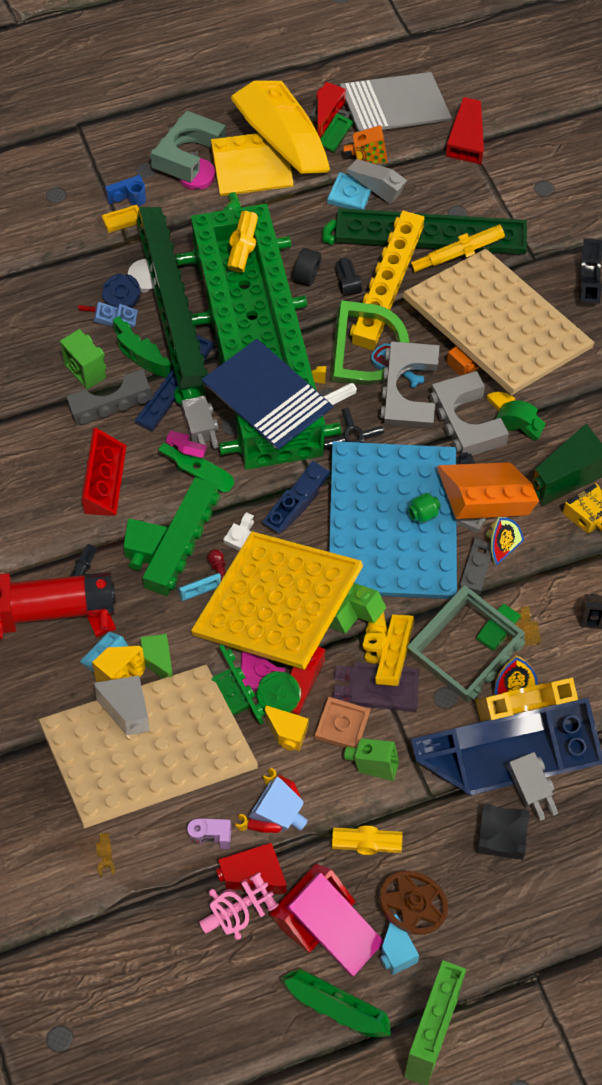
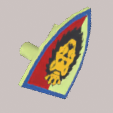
(504, 538)

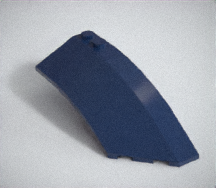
(479, 752)

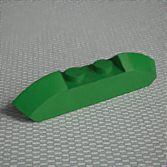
(337, 1004)

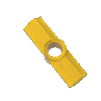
(242, 241)
(367, 840)

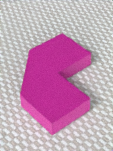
(184, 445)

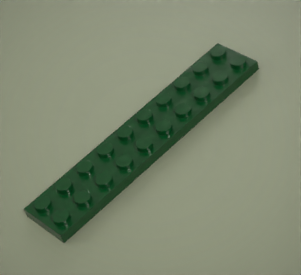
(438, 230)

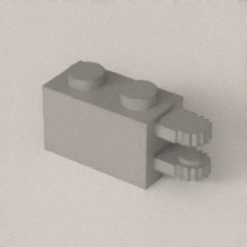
(199, 420)
(532, 783)

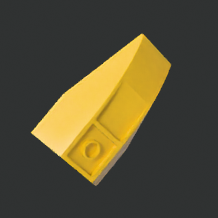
(283, 123)

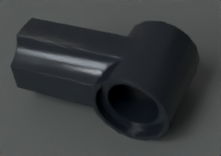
(348, 280)

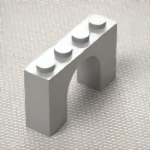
(401, 359)
(466, 437)

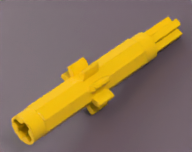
(465, 245)

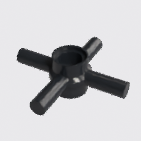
(351, 429)

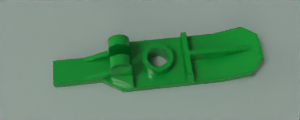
(207, 470)

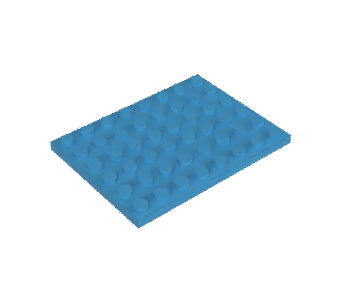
(373, 523)

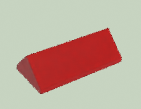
(103, 474)

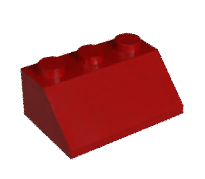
(289, 923)

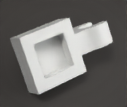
(238, 534)

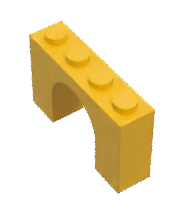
(526, 698)

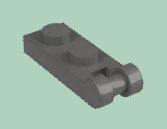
(477, 566)

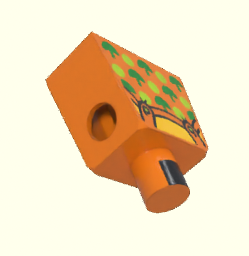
(368, 146)

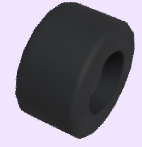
(306, 266)

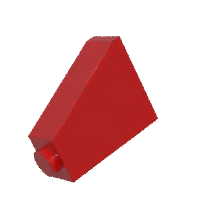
(247, 863)

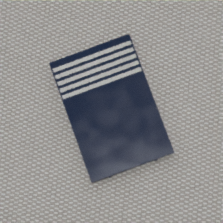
(267, 394)

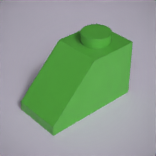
(157, 655)

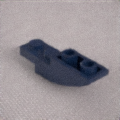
(296, 500)

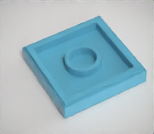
(348, 193)

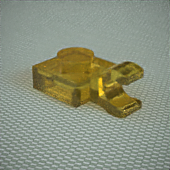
(531, 629)
(104, 850)

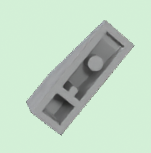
(378, 179)

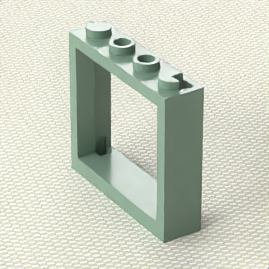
(437, 624)

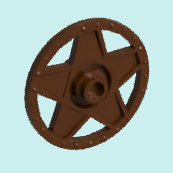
(413, 902)

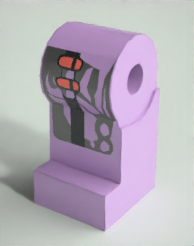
(210, 831)

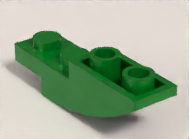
(138, 351)

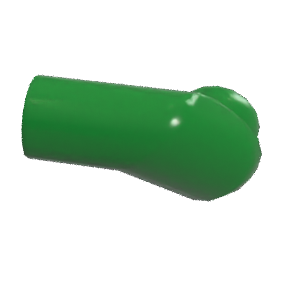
(234, 201)
(327, 230)

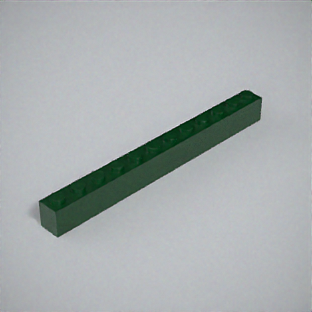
(170, 298)

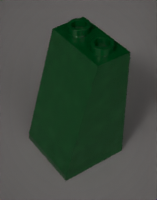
(569, 467)

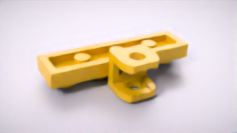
(390, 649)

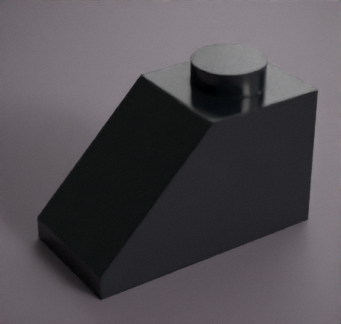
(591, 611)

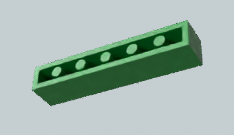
(181, 537)

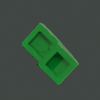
(491, 634)

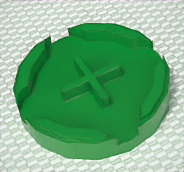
(279, 691)

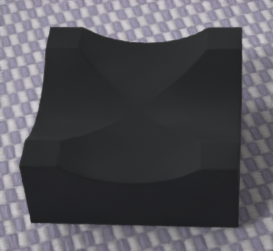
(503, 832)

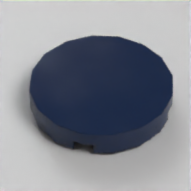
(121, 290)

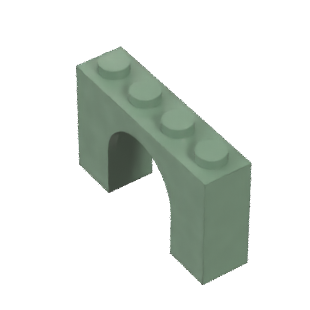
(189, 128)

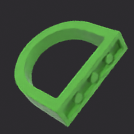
(357, 309)

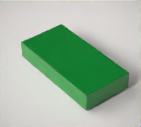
(336, 133)

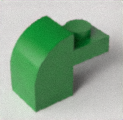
(521, 415)

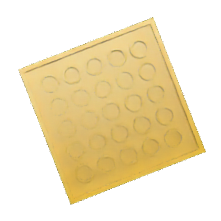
(277, 599)

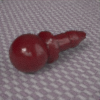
(215, 558)

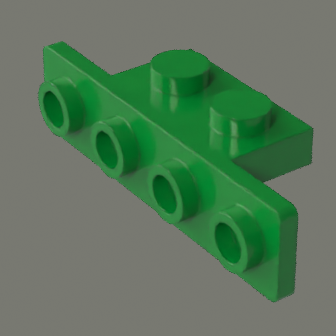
(233, 689)

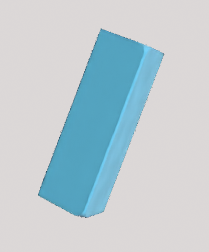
(199, 587)
(109, 640)

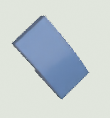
(105, 313)

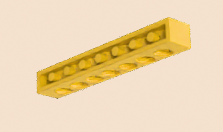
(407, 223)

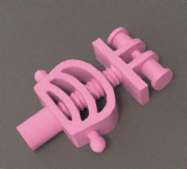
(217, 918)

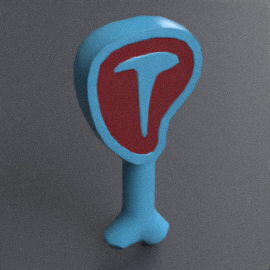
(379, 361)

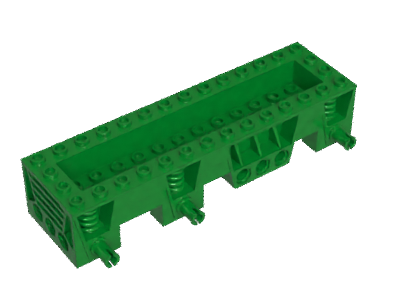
(275, 323)

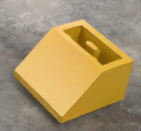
(119, 663)

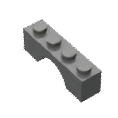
(89, 407)

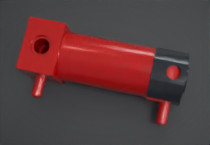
(56, 599)

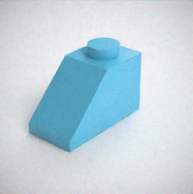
(398, 950)

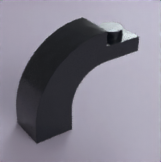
(590, 271)

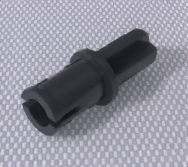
(83, 563)

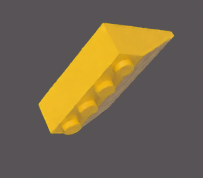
(249, 165)

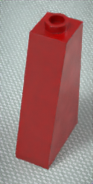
(467, 133)

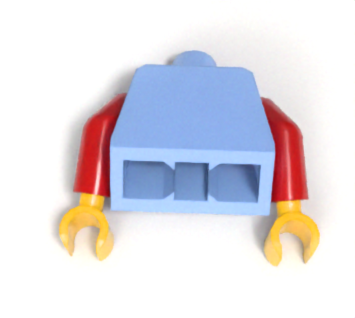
(276, 807)

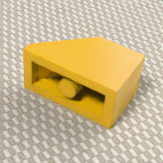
(287, 728)

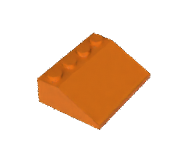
(487, 490)

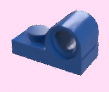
(130, 189)

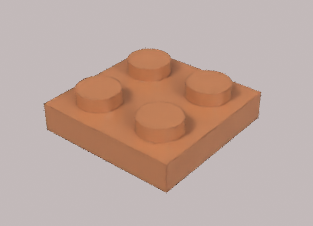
(342, 723)

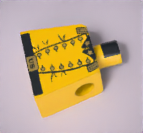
(586, 509)

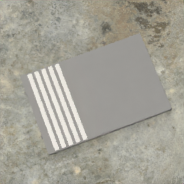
(395, 102)

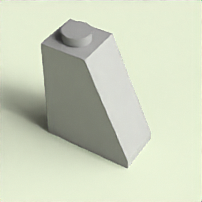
(124, 703)

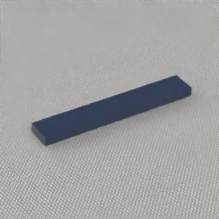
(164, 396)

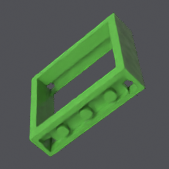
(434, 1023)

